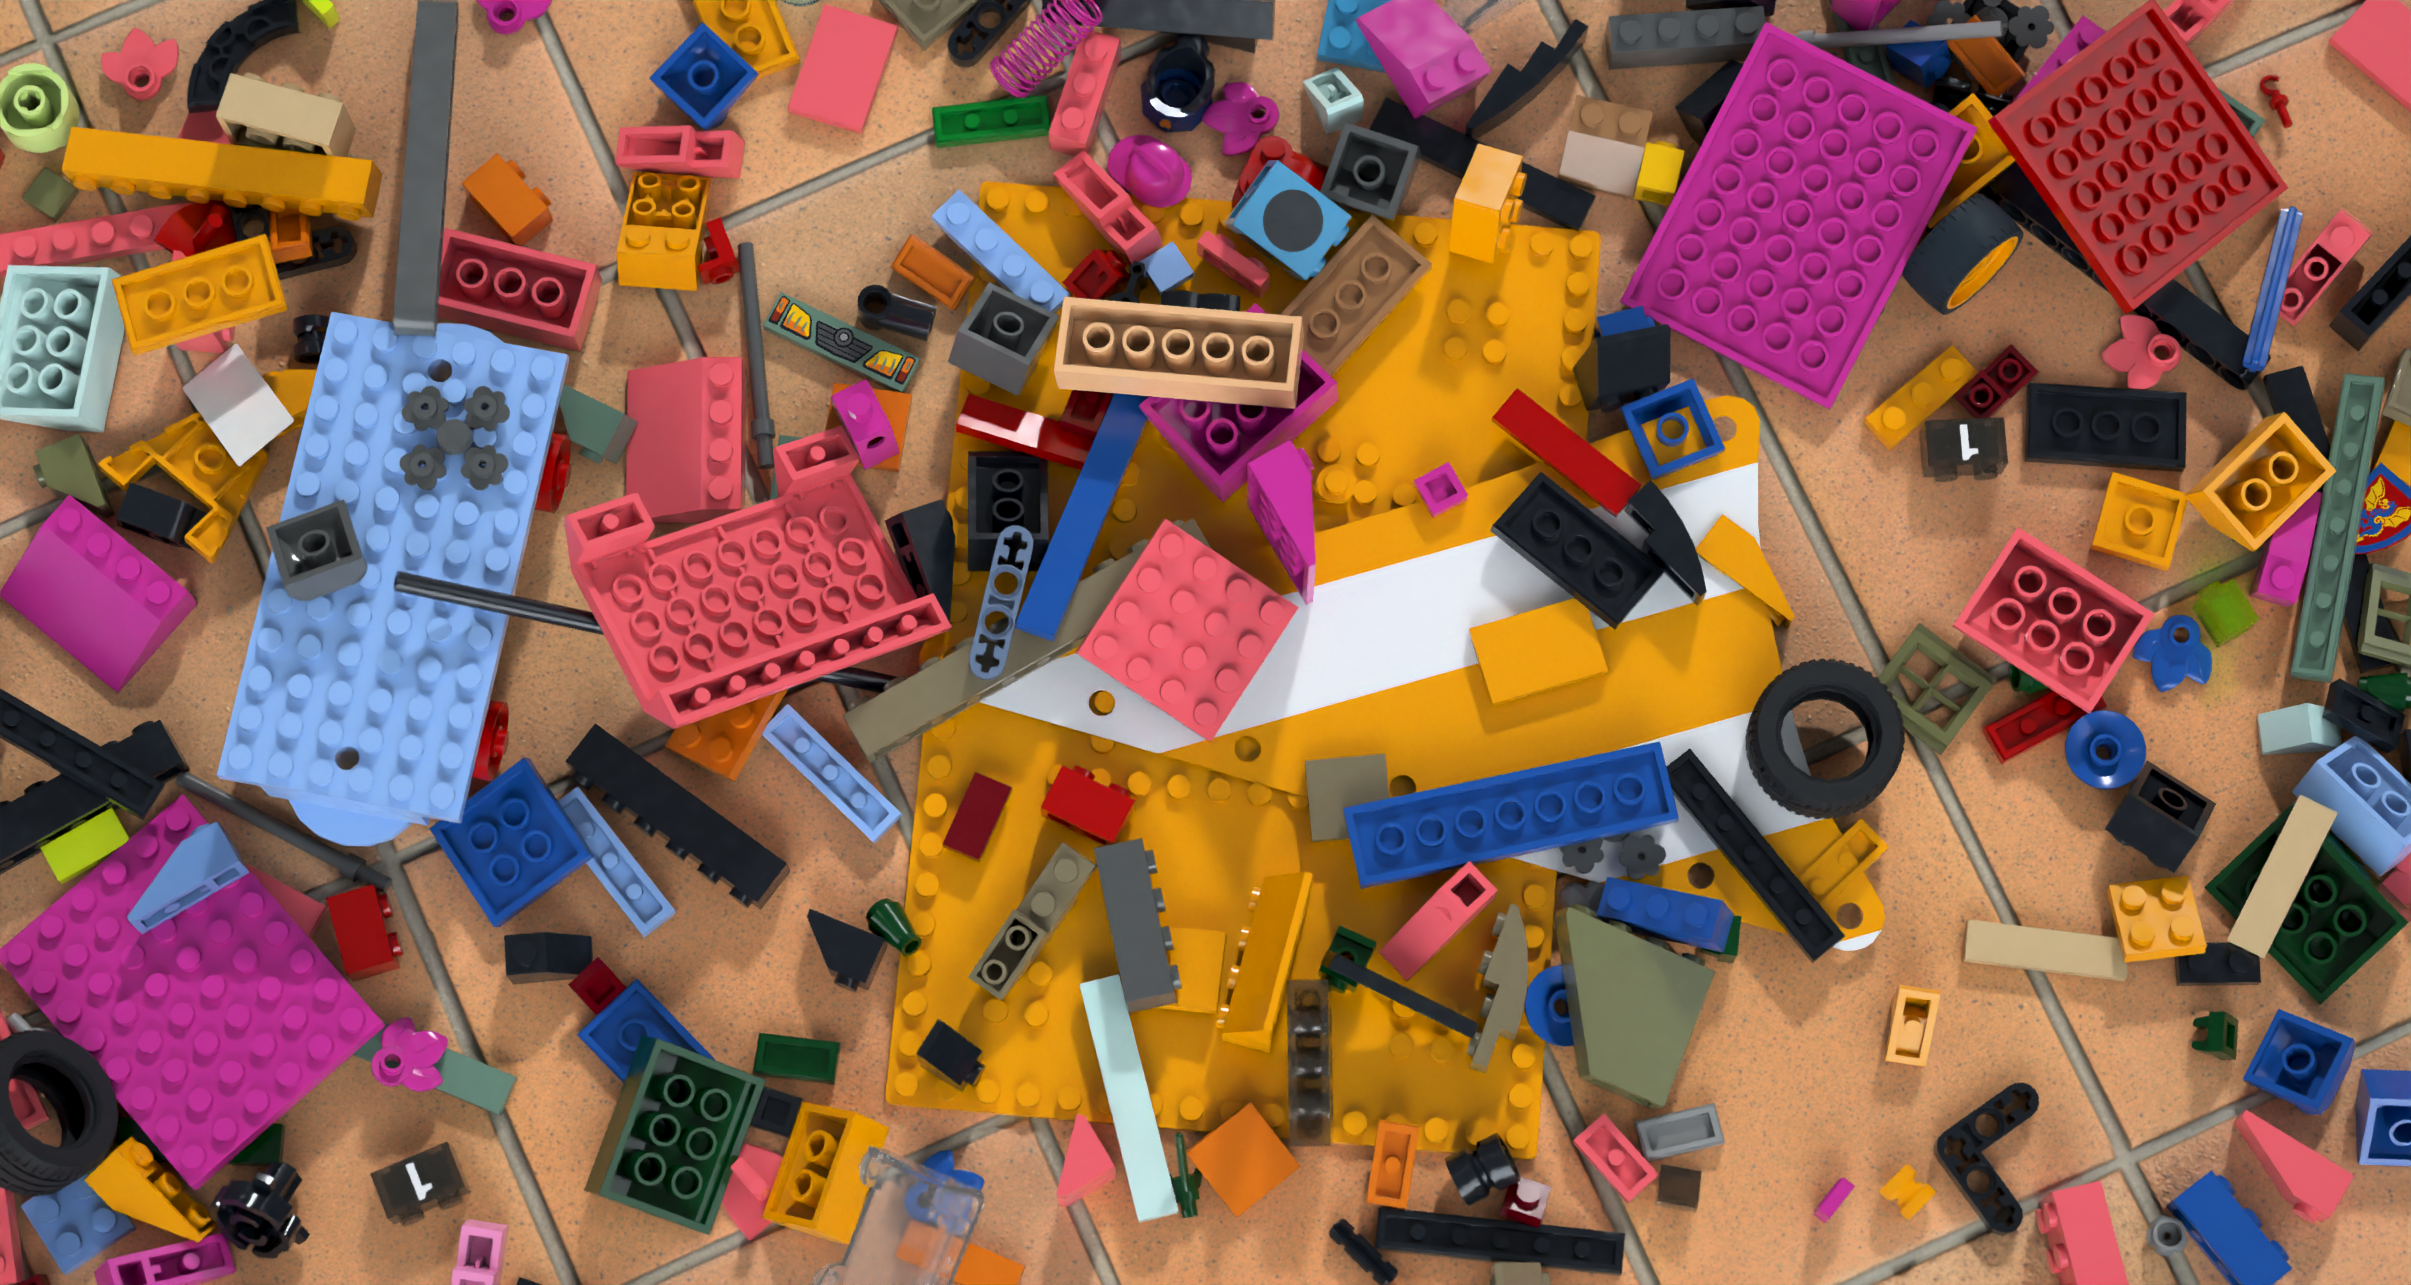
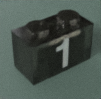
(1963, 448)
(421, 1184)

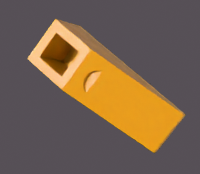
(1741, 559)
(143, 1190)

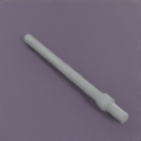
(1902, 35)

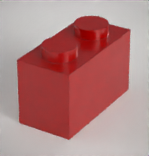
(1088, 806)
(364, 932)

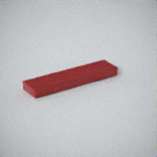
(1022, 432)
(1566, 452)

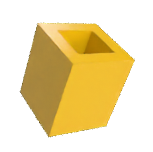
(1659, 173)

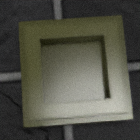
(50, 194)

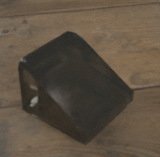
(1678, 1188)

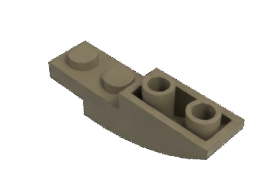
(1033, 922)
(1508, 976)

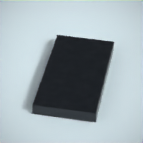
(2105, 427)
(1577, 550)

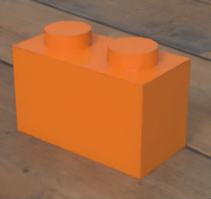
(507, 200)

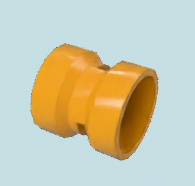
(1911, 1195)

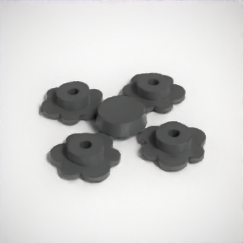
(2017, 25)
(455, 438)
(1632, 847)

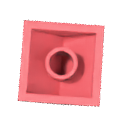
(1085, 1165)

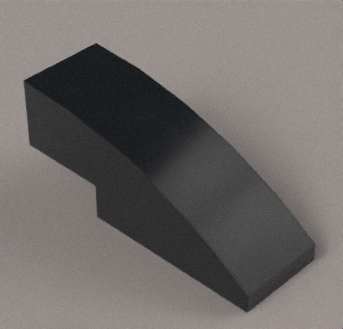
(1668, 540)

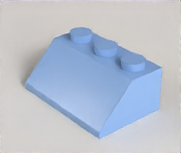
(2369, 800)

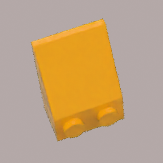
(1980, 164)

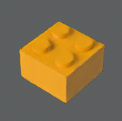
(1487, 204)

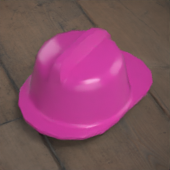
(1150, 170)

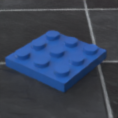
(512, 842)

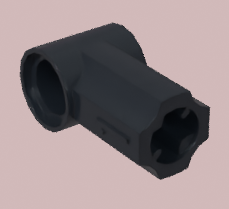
(900, 314)

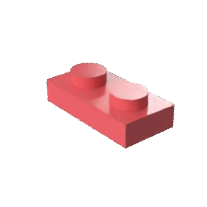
(1222, 255)
(1615, 1158)

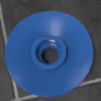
(2115, 734)
(1540, 1009)

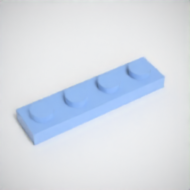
(998, 253)
(831, 773)
(617, 867)

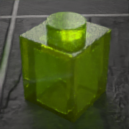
(2224, 611)

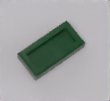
(796, 1058)

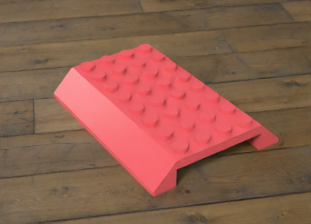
(750, 594)

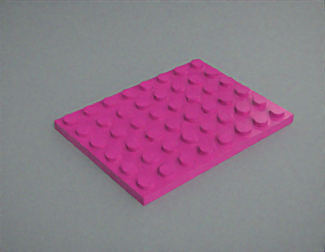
(1798, 215)
(201, 1019)

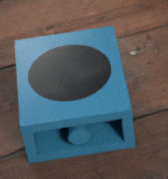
(1288, 220)

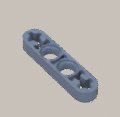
(996, 601)

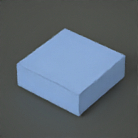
(1167, 268)

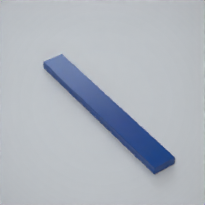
(1083, 517)

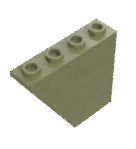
(1628, 1005)

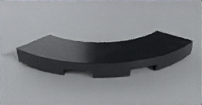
(233, 45)

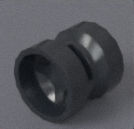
(310, 337)

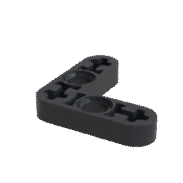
(980, 47)
(323, 236)
(1973, 1146)

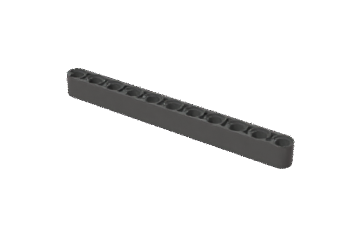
(426, 169)

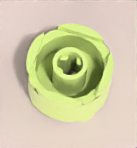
(37, 108)

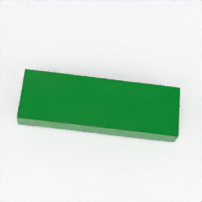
(991, 121)

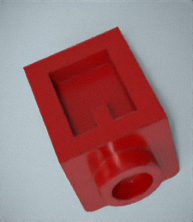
(718, 245)
(1097, 275)

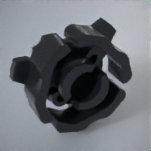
(261, 1212)

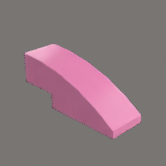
(480, 1253)

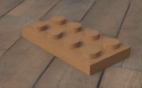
(1356, 293)

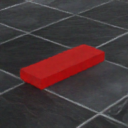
(2033, 725)

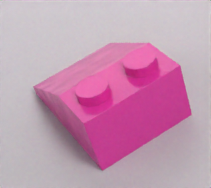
(1423, 53)

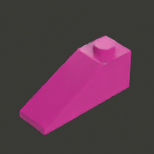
(2287, 556)
(171, 1265)

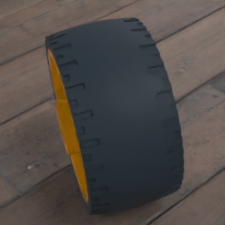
(1962, 253)

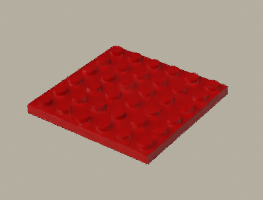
(2138, 155)

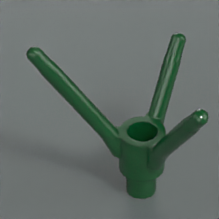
(1185, 1185)

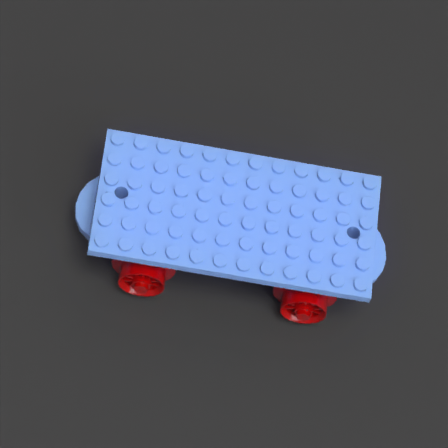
(381, 671)

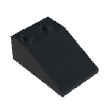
(1005, 492)

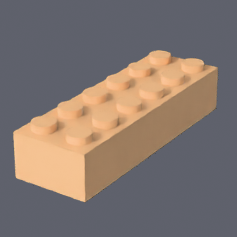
(1179, 352)

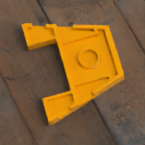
(203, 467)

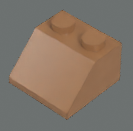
(1605, 146)

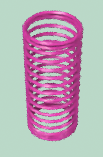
(1084, 17)

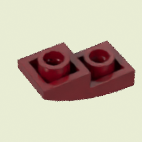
(1996, 384)

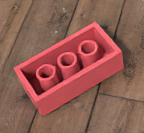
(516, 290)
(2081, 1236)

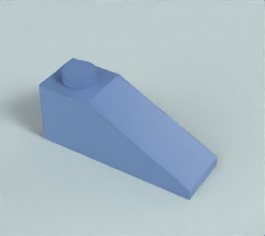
(193, 872)

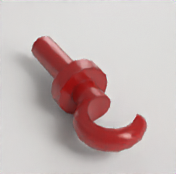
(2277, 101)

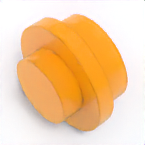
(1336, 484)

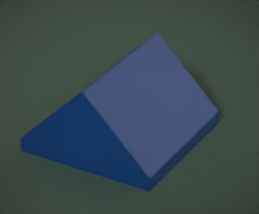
(1663, 405)

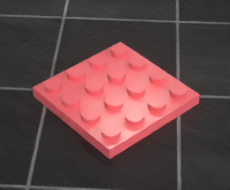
(1187, 630)

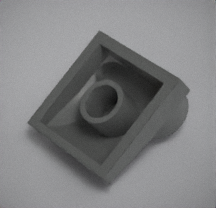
(317, 552)

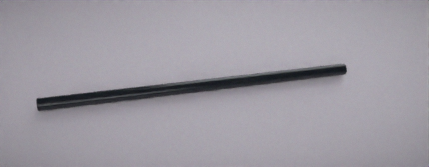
(573, 618)

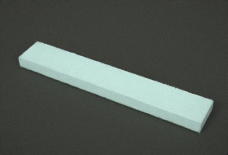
(1128, 1098)

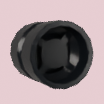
(1482, 1169)

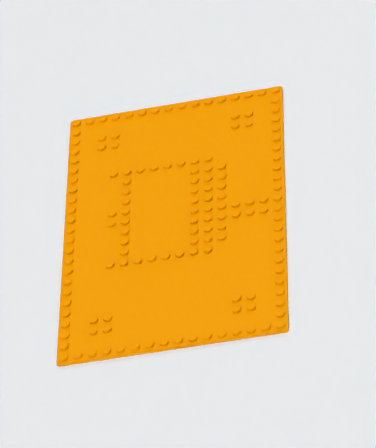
(1405, 406)

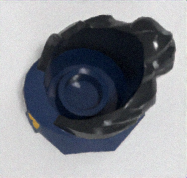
(1179, 85)

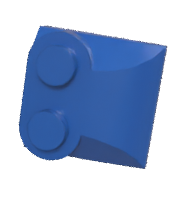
(704, 78)
(2301, 1062)

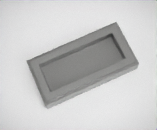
(1679, 1132)

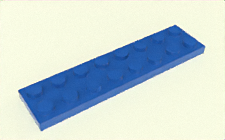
(1510, 815)

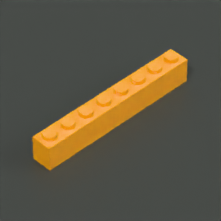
(222, 173)

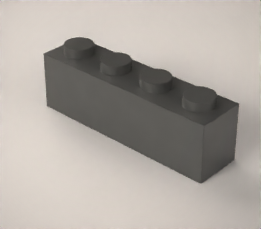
(1682, 37)
(1136, 925)

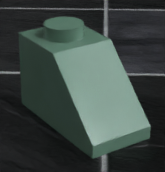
(595, 426)

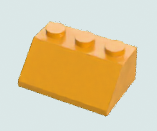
(2261, 482)
(820, 1174)

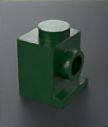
(1348, 943)

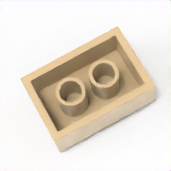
(283, 117)

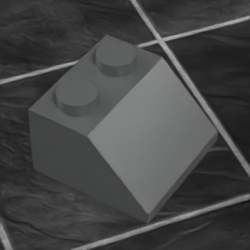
(1371, 171)
(1003, 339)

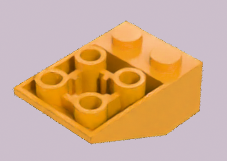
(663, 231)

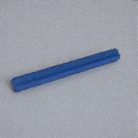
(2272, 289)

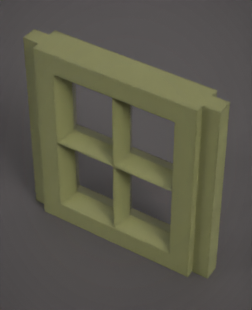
(2368, 642)
(1951, 661)

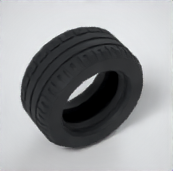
(1855, 691)
(82, 1102)

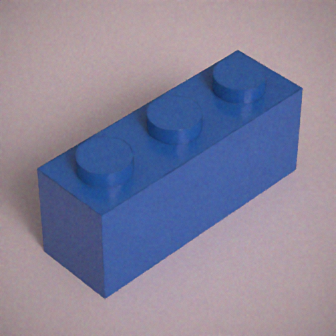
(1666, 914)
(2229, 1233)

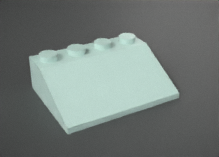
(59, 346)

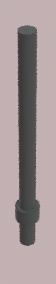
(762, 426)
(350, 866)

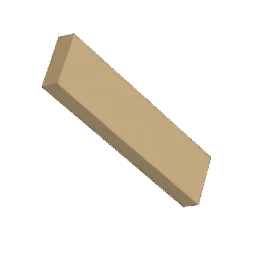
(2282, 876)
(2044, 950)

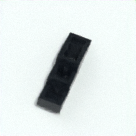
(1518, 88)

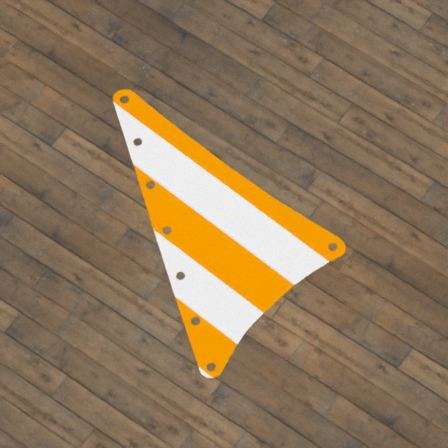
(1394, 673)

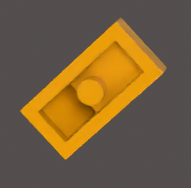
(1911, 1025)

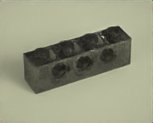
(1310, 1063)

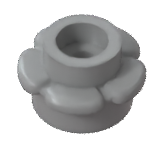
(2176, 1230)

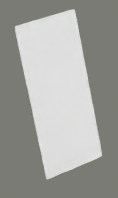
(238, 404)

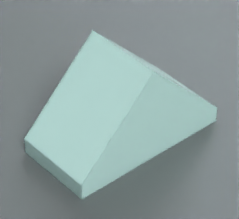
(1334, 99)
(2297, 730)

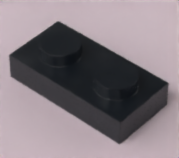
(2363, 715)
(2219, 965)

